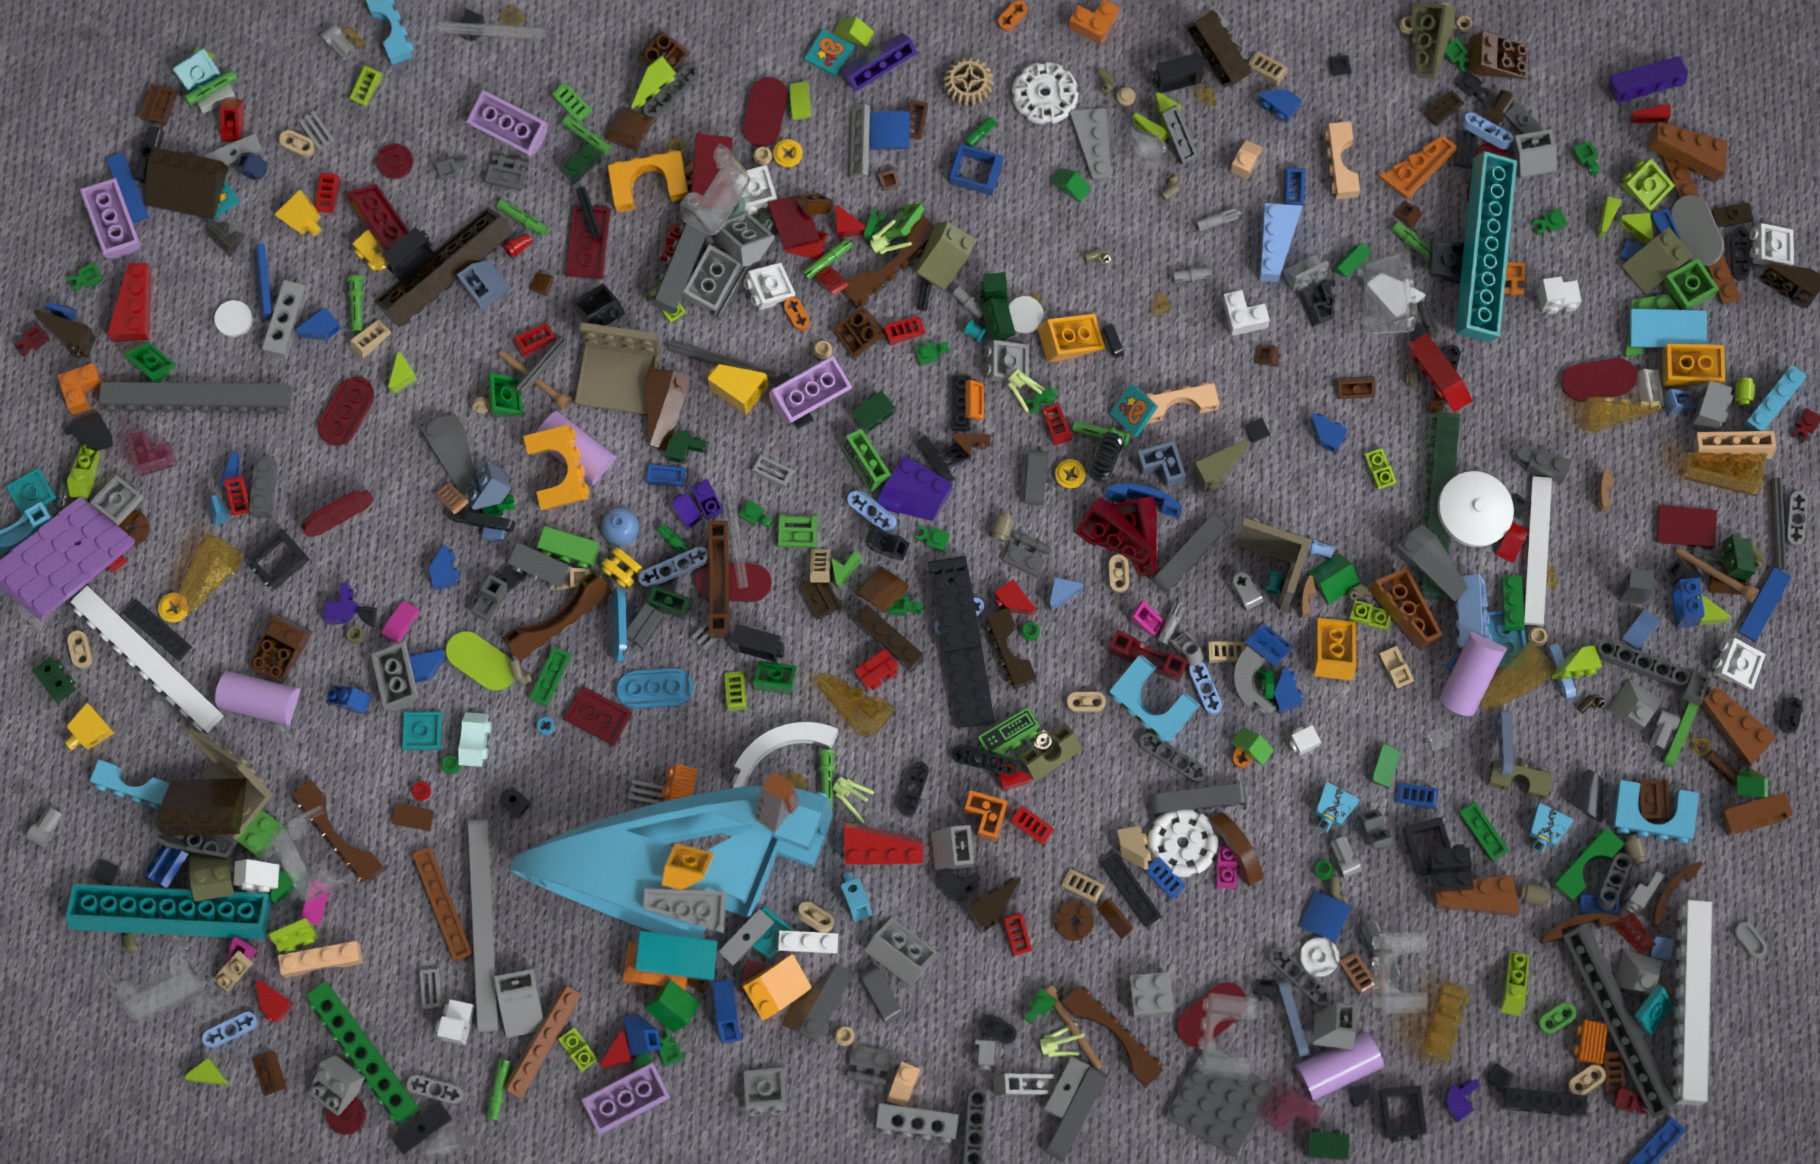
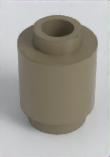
(1002, 527)
(1635, 850)
(1534, 894)

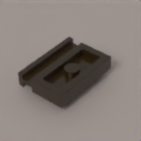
(820, 598)

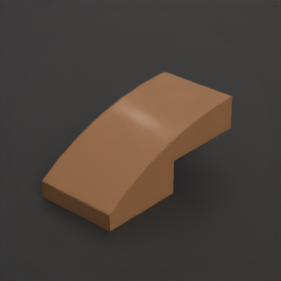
(1605, 486)
(1308, 593)

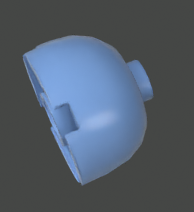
(620, 527)

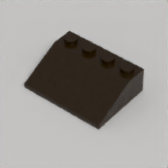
(184, 183)
(202, 807)

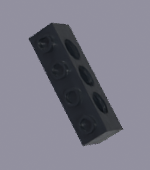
(1545, 1102)

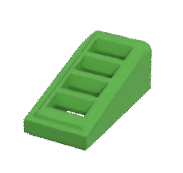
(571, 93)

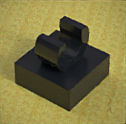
(1520, 505)
(1266, 986)

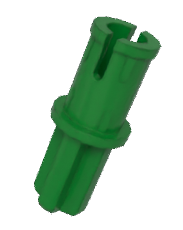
(980, 132)
(673, 539)

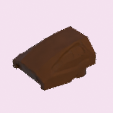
(667, 47)
(629, 129)
(859, 331)
(882, 589)

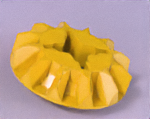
(788, 145)
(1068, 465)
(164, 607)

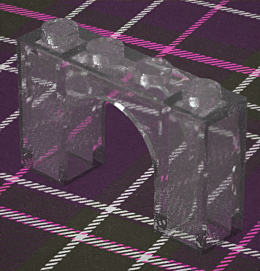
(1387, 948)
(1212, 1060)

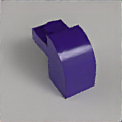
(343, 610)
(1457, 1103)

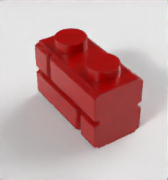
(876, 670)

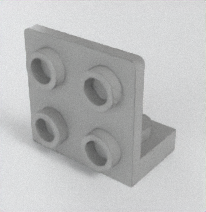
(1305, 273)

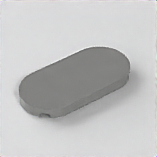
(1698, 229)

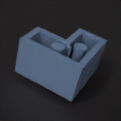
(1163, 458)

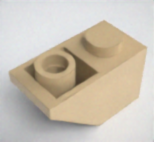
(1132, 846)

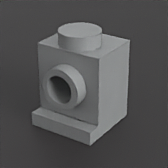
(985, 1054)

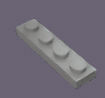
(859, 141)

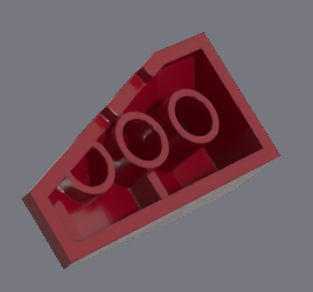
(1143, 517)
(1110, 529)

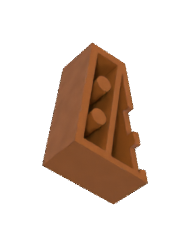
(1756, 813)

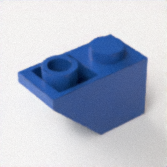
(1281, 103)
(320, 326)
(1328, 434)
(442, 570)
(427, 664)
(1286, 694)
(348, 699)
(641, 1035)

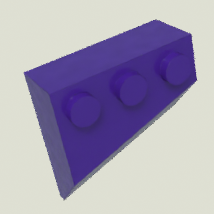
(915, 491)

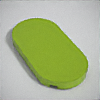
(480, 661)

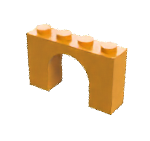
(625, 173)
(573, 487)

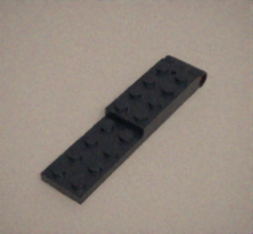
(961, 642)

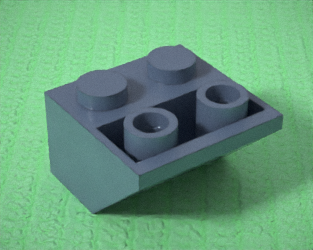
(483, 283)
(488, 487)

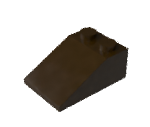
(71, 334)

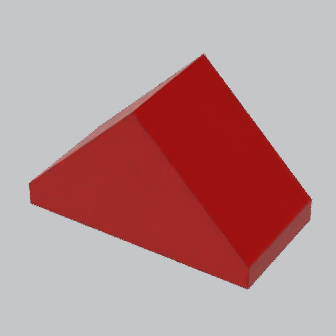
(847, 225)
(1512, 542)
(1013, 781)
(618, 1053)

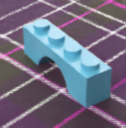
(396, 44)
(1775, 400)
(24, 528)
(109, 777)

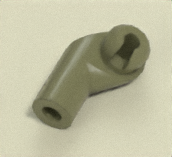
(1108, 81)
(1099, 255)
(1758, 557)
(129, 943)

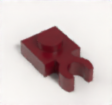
(34, 339)
(1807, 422)
(750, 970)
(1627, 1101)

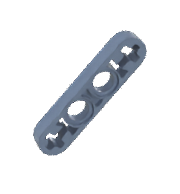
(672, 564)
(1505, 743)
(1293, 1018)

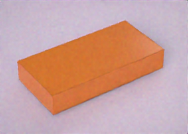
(974, 400)

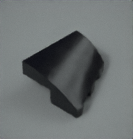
(1322, 308)
(91, 431)
(1589, 795)

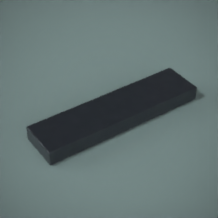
(157, 630)
(1131, 890)

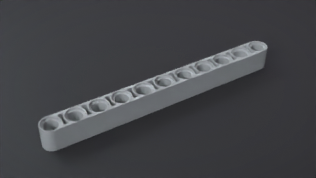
(483, 925)

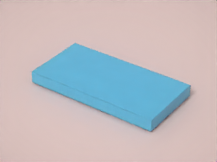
(1660, 327)

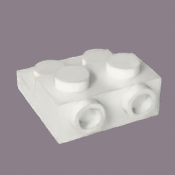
(759, 190)
(1772, 245)
(768, 286)
(1738, 663)

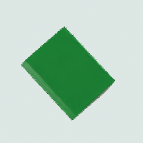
(150, 362)
(503, 397)
(1334, 578)
(775, 678)
(672, 1006)

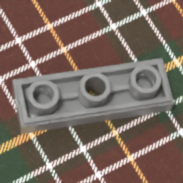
(245, 145)
(755, 928)
(1071, 1077)

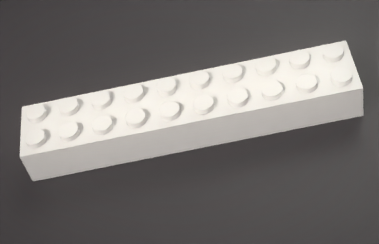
(1693, 1003)

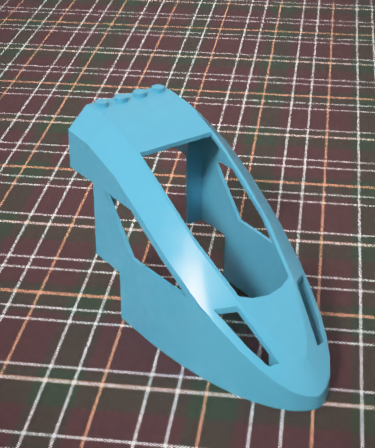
(621, 855)

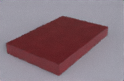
(792, 224)
(1686, 526)
(598, 716)

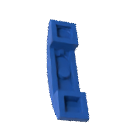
(1121, 491)

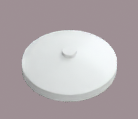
(1475, 509)

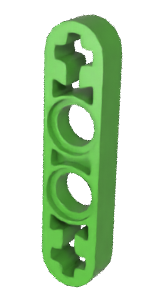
(1680, 734)

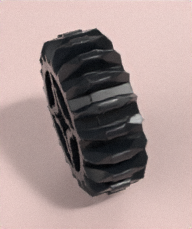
(1106, 457)

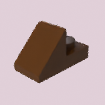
(966, 441)

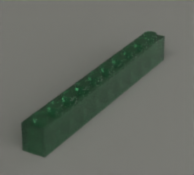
(1442, 471)

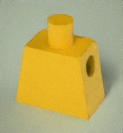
(300, 214)
(87, 729)

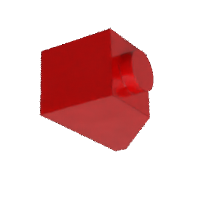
(231, 119)
(1013, 597)
(272, 1003)

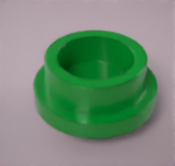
(1030, 631)
(450, 764)
(1323, 870)
(642, 1060)

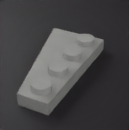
(1093, 138)
(690, 906)

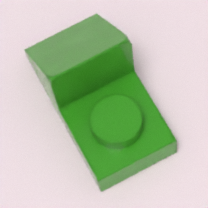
(843, 572)

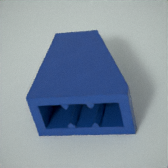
(726, 1011)

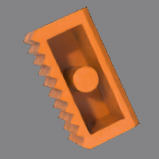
(679, 782)
(1591, 1042)

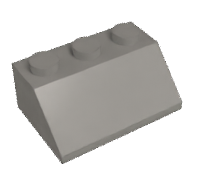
(744, 239)
(711, 279)
(395, 677)
(901, 951)

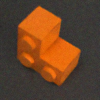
(1094, 25)
(76, 384)
(990, 810)

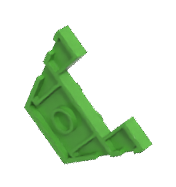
(1661, 302)

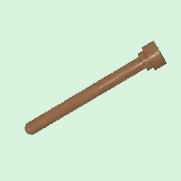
(561, 400)
(1748, 592)
(1074, 1029)

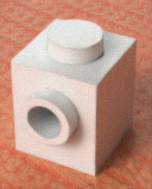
(1304, 740)

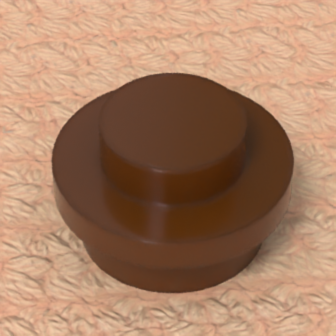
(1436, 404)

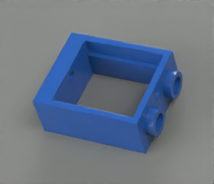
(981, 155)
(1686, 608)

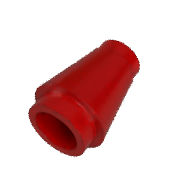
(517, 245)

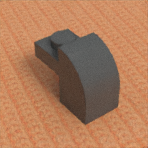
(491, 598)
(1375, 830)

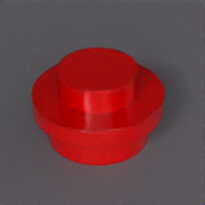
(421, 791)

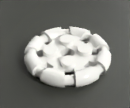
(1045, 103)
(1194, 838)

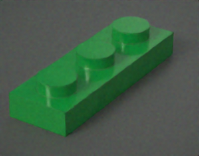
(1513, 603)
(550, 677)
(1483, 831)

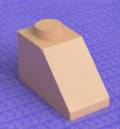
(1246, 159)
(903, 1084)

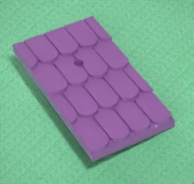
(62, 557)

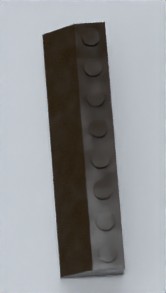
(441, 267)

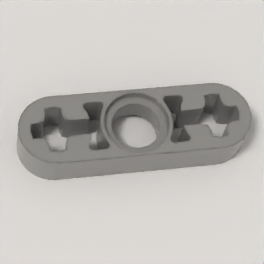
(1792, 505)
(422, 1080)

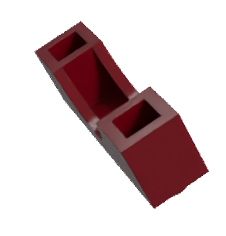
(1130, 648)

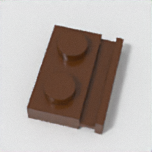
(158, 104)
(1654, 799)

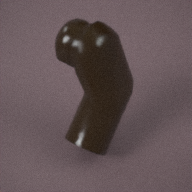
(1591, 701)

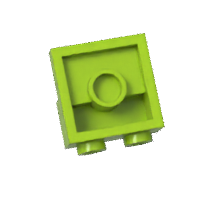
(1647, 184)
(294, 935)

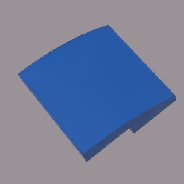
(890, 130)
(1269, 644)
(165, 865)
(1325, 916)

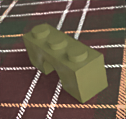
(1064, 747)
(1537, 780)

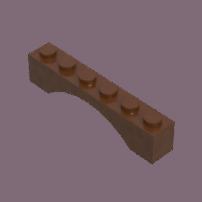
(862, 286)
(719, 579)
(589, 592)
(364, 862)
(1082, 1006)

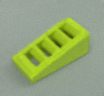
(374, 83)
(1148, 126)
(1608, 212)
(735, 705)

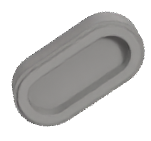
(1750, 940)

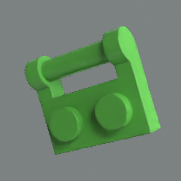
(904, 220)
(796, 536)

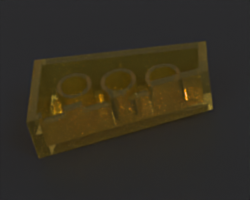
(1726, 471)
(1445, 1023)

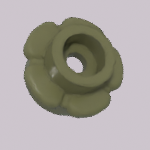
(1413, 378)
(355, 630)

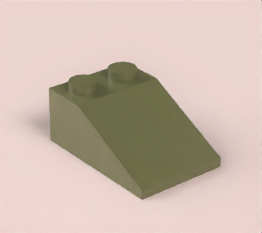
(944, 254)
(1657, 260)
(1215, 468)
(210, 876)

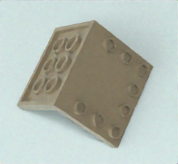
(616, 367)
(1279, 545)
(227, 767)

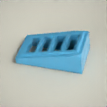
(217, 511)

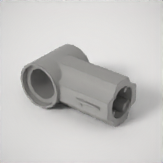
(337, 41)
(1665, 728)
(43, 830)
(1346, 859)

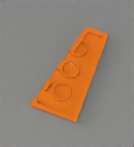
(1413, 172)

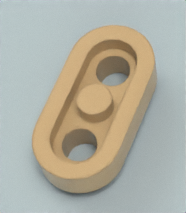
(298, 143)
(1118, 574)
(80, 650)
(1086, 700)
(816, 917)
(1586, 1081)

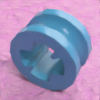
(546, 720)

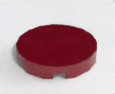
(396, 166)
(349, 1120)

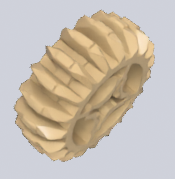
(961, 80)

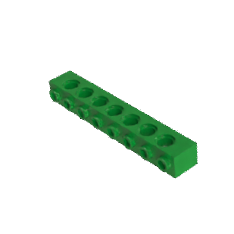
(325, 993)

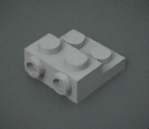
(1005, 359)
(116, 500)
(1637, 897)
(765, 1091)

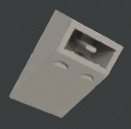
(519, 1002)

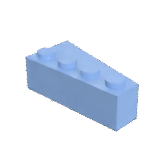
(1277, 234)
(1471, 610)

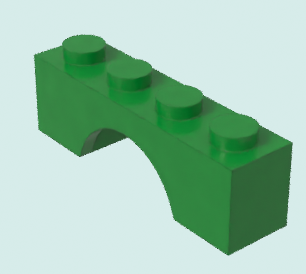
(1604, 846)

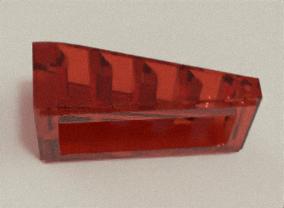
(1635, 925)

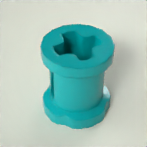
(975, 331)
(1274, 583)

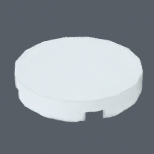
(1026, 314)
(233, 318)
(1314, 960)

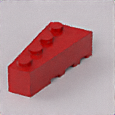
(133, 306)
(1439, 372)
(878, 846)

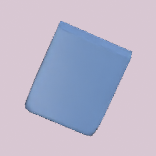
(492, 534)
(1663, 948)

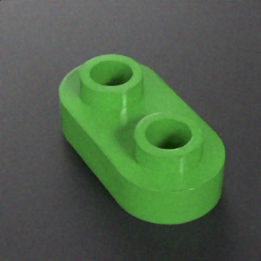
(1557, 1019)

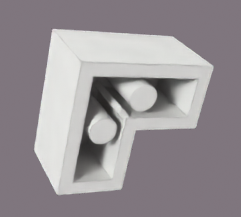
(1558, 295)
(1244, 318)
(255, 876)
(456, 1023)

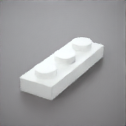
(808, 942)

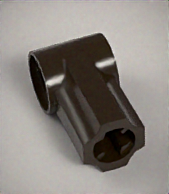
(1496, 111)

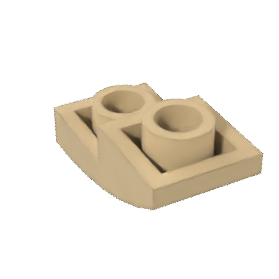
(233, 971)

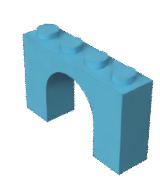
(1128, 691)
(1628, 818)

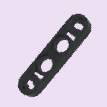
(482, 520)
(986, 757)

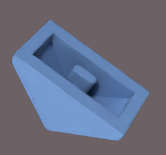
(1679, 401)
(1063, 591)
(1641, 629)

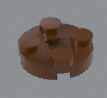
(141, 526)
(1066, 912)

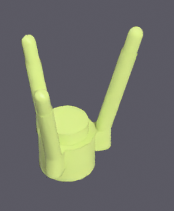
(880, 243)
(1018, 379)
(845, 787)
(1049, 1043)

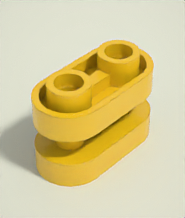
(623, 578)

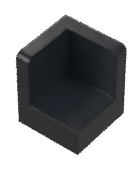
(1682, 570)

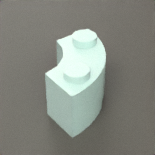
(473, 739)

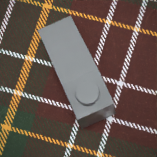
(1024, 1085)

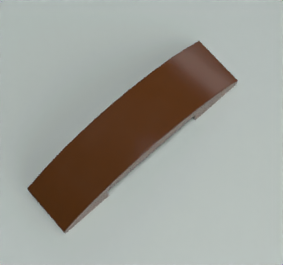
(1240, 847)
(1659, 909)
(1601, 919)

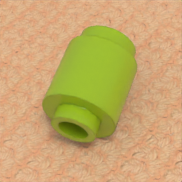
(1744, 392)

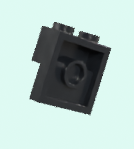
(1446, 259)
(1451, 868)

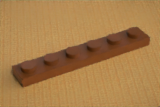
(442, 904)
(542, 1041)

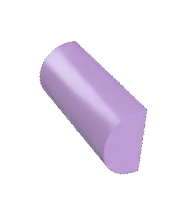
(508, 123)
(110, 219)
(809, 390)
(593, 457)
(1471, 674)
(256, 697)
(1339, 1066)
(625, 1098)

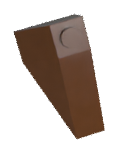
(664, 399)

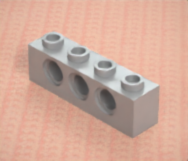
(281, 347)
(888, 1112)

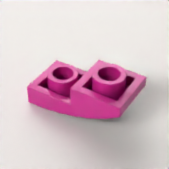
(399, 621)
(1226, 868)
(314, 910)

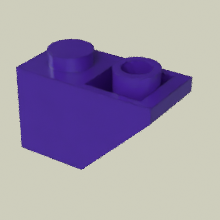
(706, 499)
(685, 510)

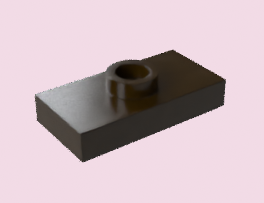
(1444, 108)
(1732, 215)

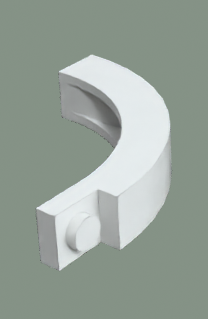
(778, 737)

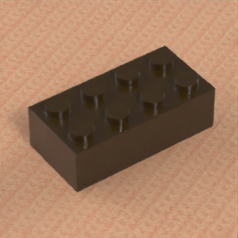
(1218, 48)

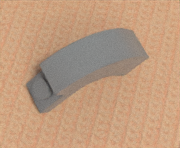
(1245, 683)

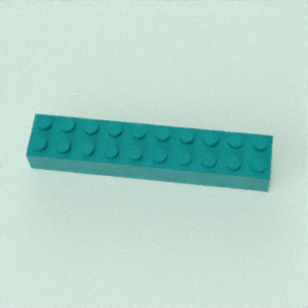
(1486, 247)
(167, 912)

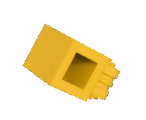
(368, 248)

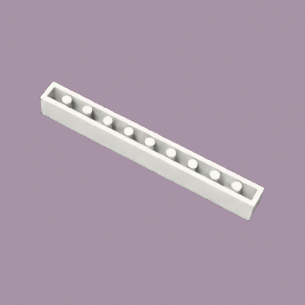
(147, 659)

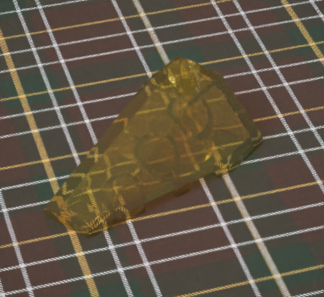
(1604, 413)
(210, 567)
(1522, 673)
(860, 711)

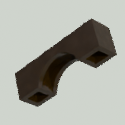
(891, 639)
(1019, 671)

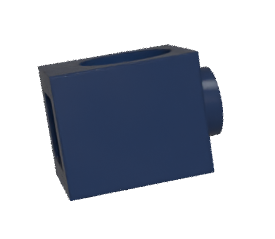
(251, 166)

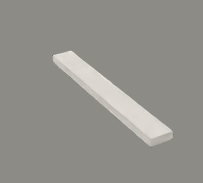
(1537, 551)

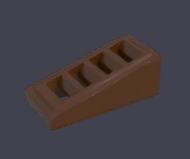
(920, 105)
(1621, 1072)

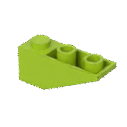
(655, 76)
(83, 473)
(1579, 663)
(1515, 984)

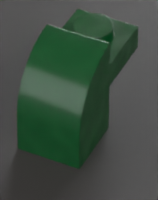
(681, 443)

